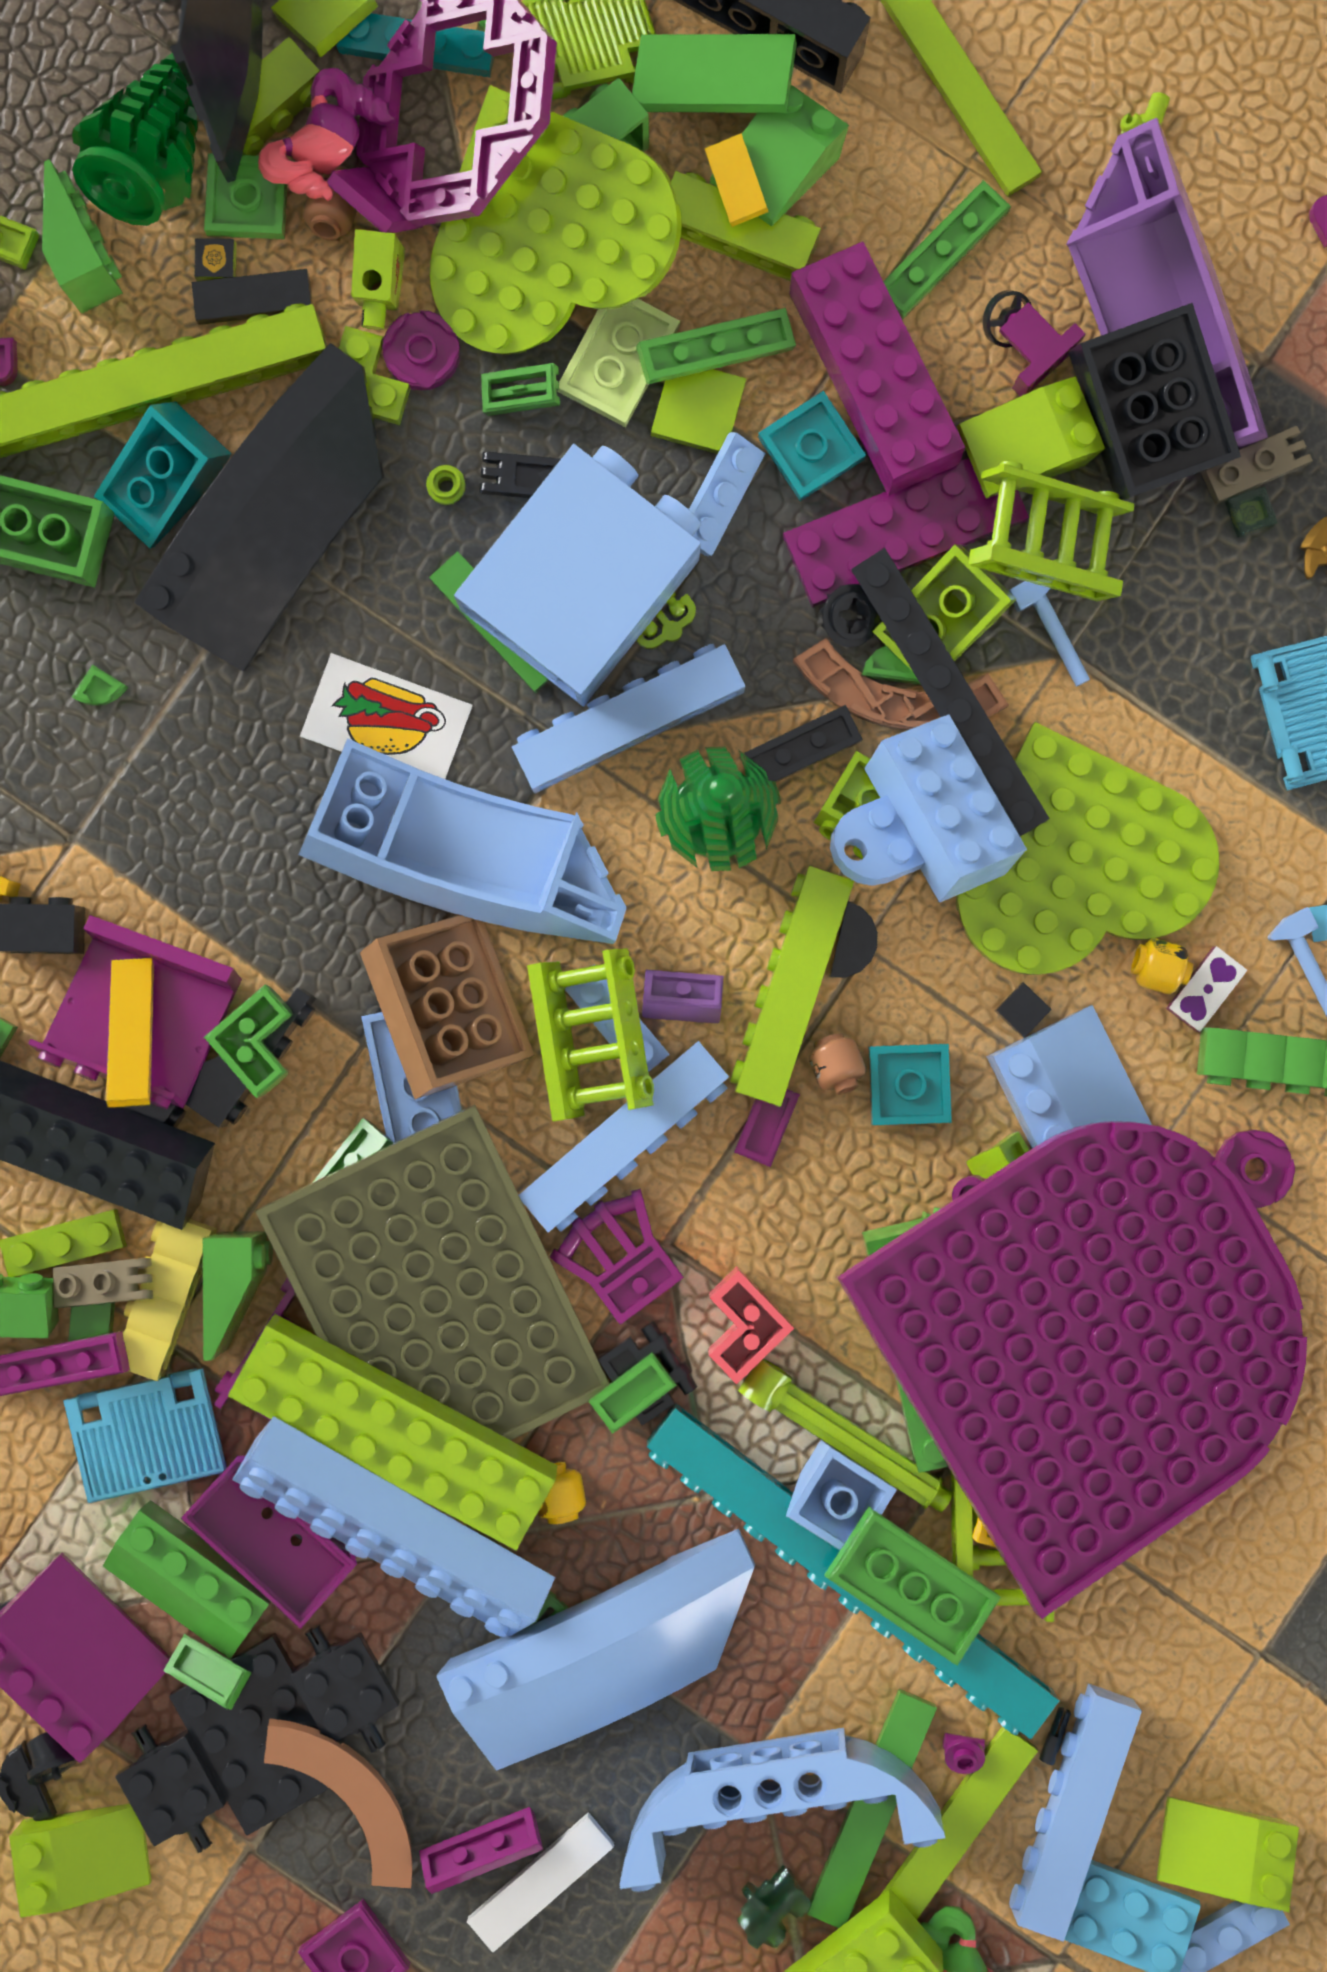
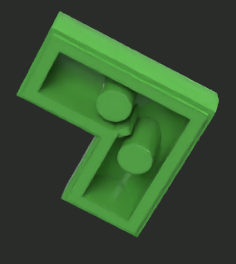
(241, 1039)

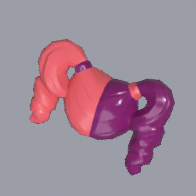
(326, 137)

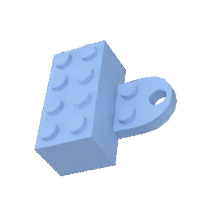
(929, 816)

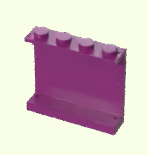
(188, 1003)

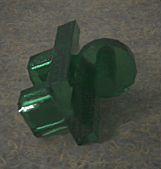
(769, 1905)

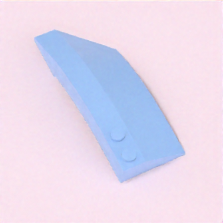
(461, 849)
(600, 1654)

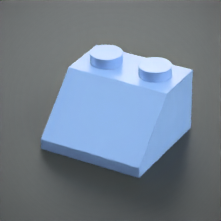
(835, 1495)

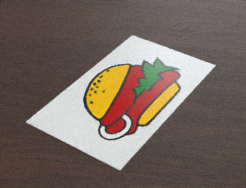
(385, 716)

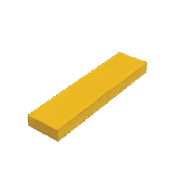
(130, 1033)

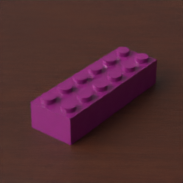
(876, 368)

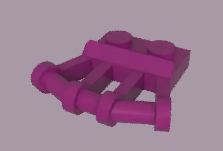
(634, 1278)

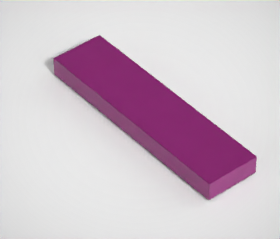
(63, 1363)

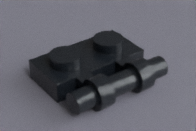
(628, 1354)

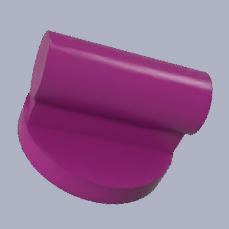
(963, 1753)

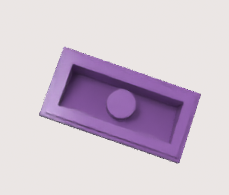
(682, 996)

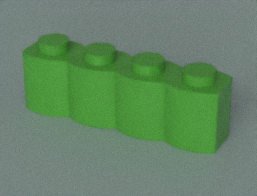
(1262, 1060)

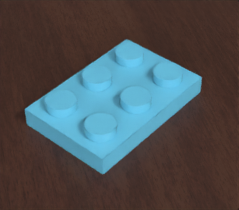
(1133, 1920)

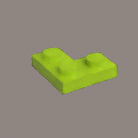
(384, 394)

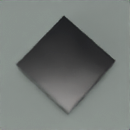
(1023, 1010)

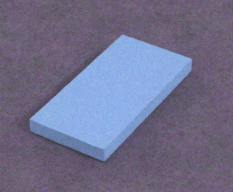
(399, 1109)

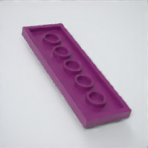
(909, 524)

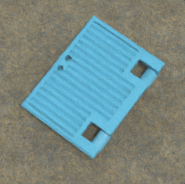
(1297, 707)
(145, 1436)

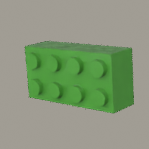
(52, 531)

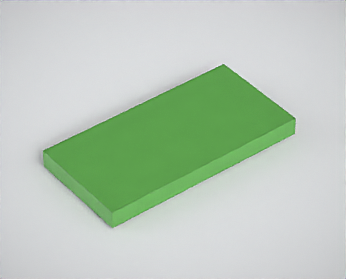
(715, 72)
(912, 1586)

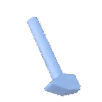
(1033, 594)
(1293, 929)

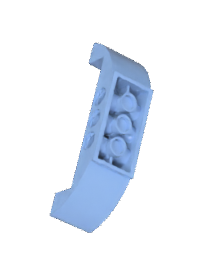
(842, 1770)

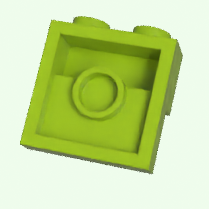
(850, 792)

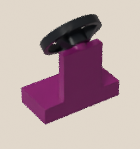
(1031, 338)

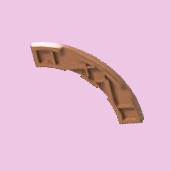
(878, 702)
(357, 1785)

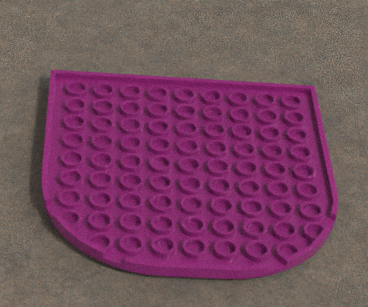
(1090, 1344)

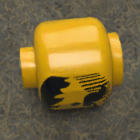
(1161, 966)

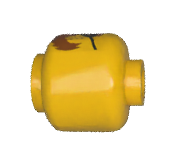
(565, 1497)

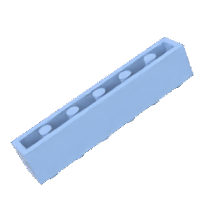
(628, 718)
(622, 1137)
(1075, 1811)

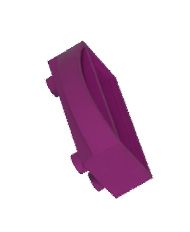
(261, 1550)

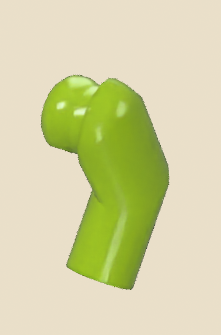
(1156, 109)

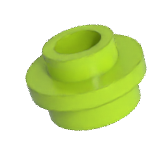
(443, 473)

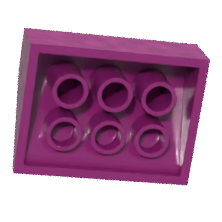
(74, 1657)

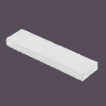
(540, 1882)

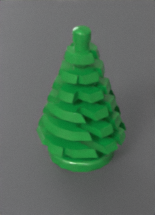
(139, 147)
(718, 809)

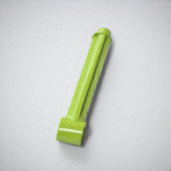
(772, 1389)

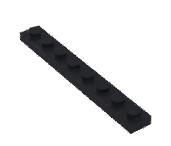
(947, 687)

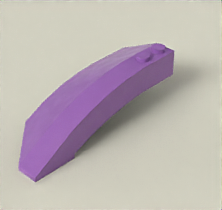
(1148, 256)

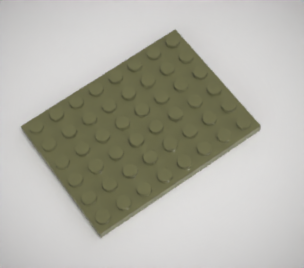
(438, 1278)

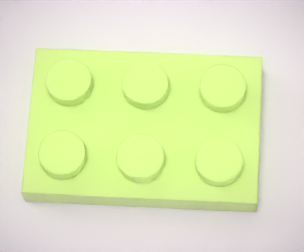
(606, 365)

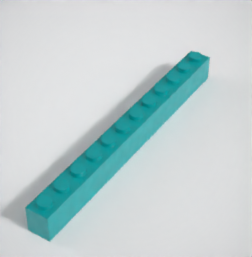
(763, 1501)

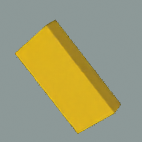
(736, 180)

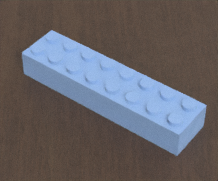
(393, 1529)

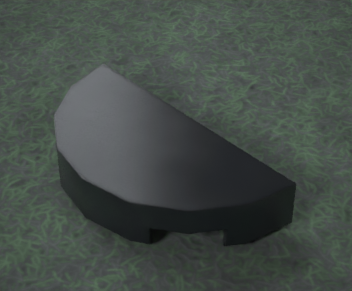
(855, 942)
(15, 1790)

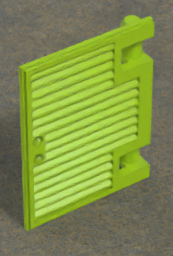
(592, 39)

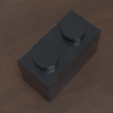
(42, 927)

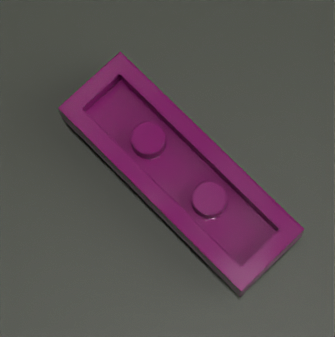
(480, 1850)

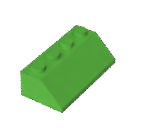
(186, 1578)

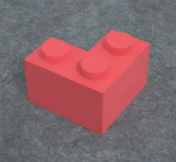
(756, 1326)

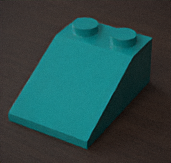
(161, 472)

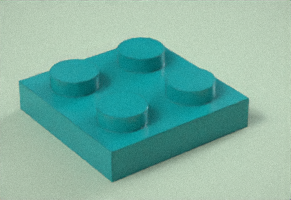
(811, 446)
(910, 1084)

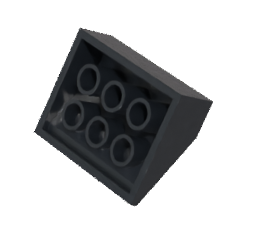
(1155, 402)

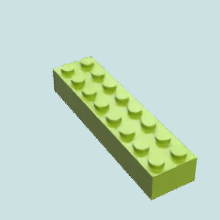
(395, 1431)

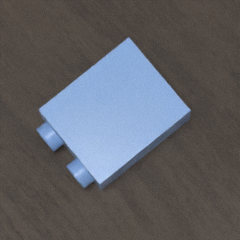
(581, 571)

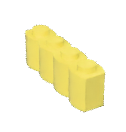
(157, 1322)

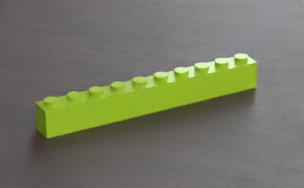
(176, 373)

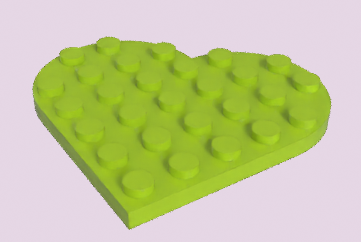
(566, 228)
(1108, 861)

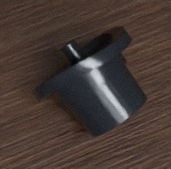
(47, 1759)

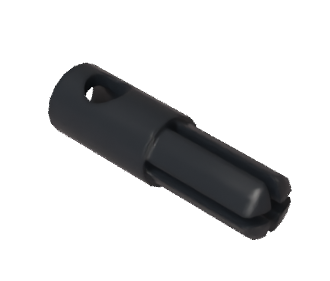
(1053, 1740)

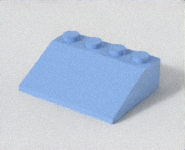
(1066, 1078)

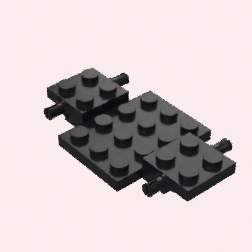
(224, 1749)

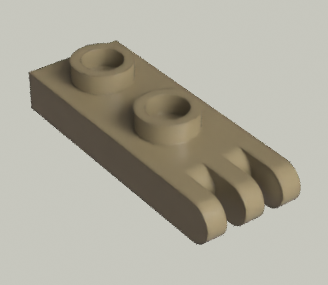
(1256, 466)
(101, 1283)

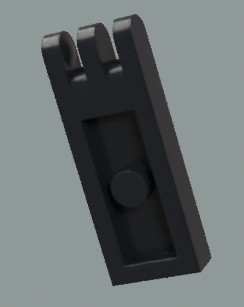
(515, 474)

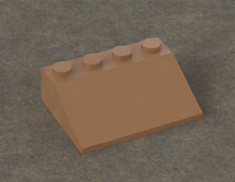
(446, 1003)

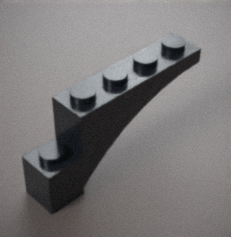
(218, 1090)

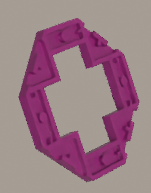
(498, 148)

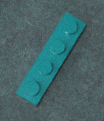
(454, 50)

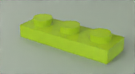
(62, 1243)

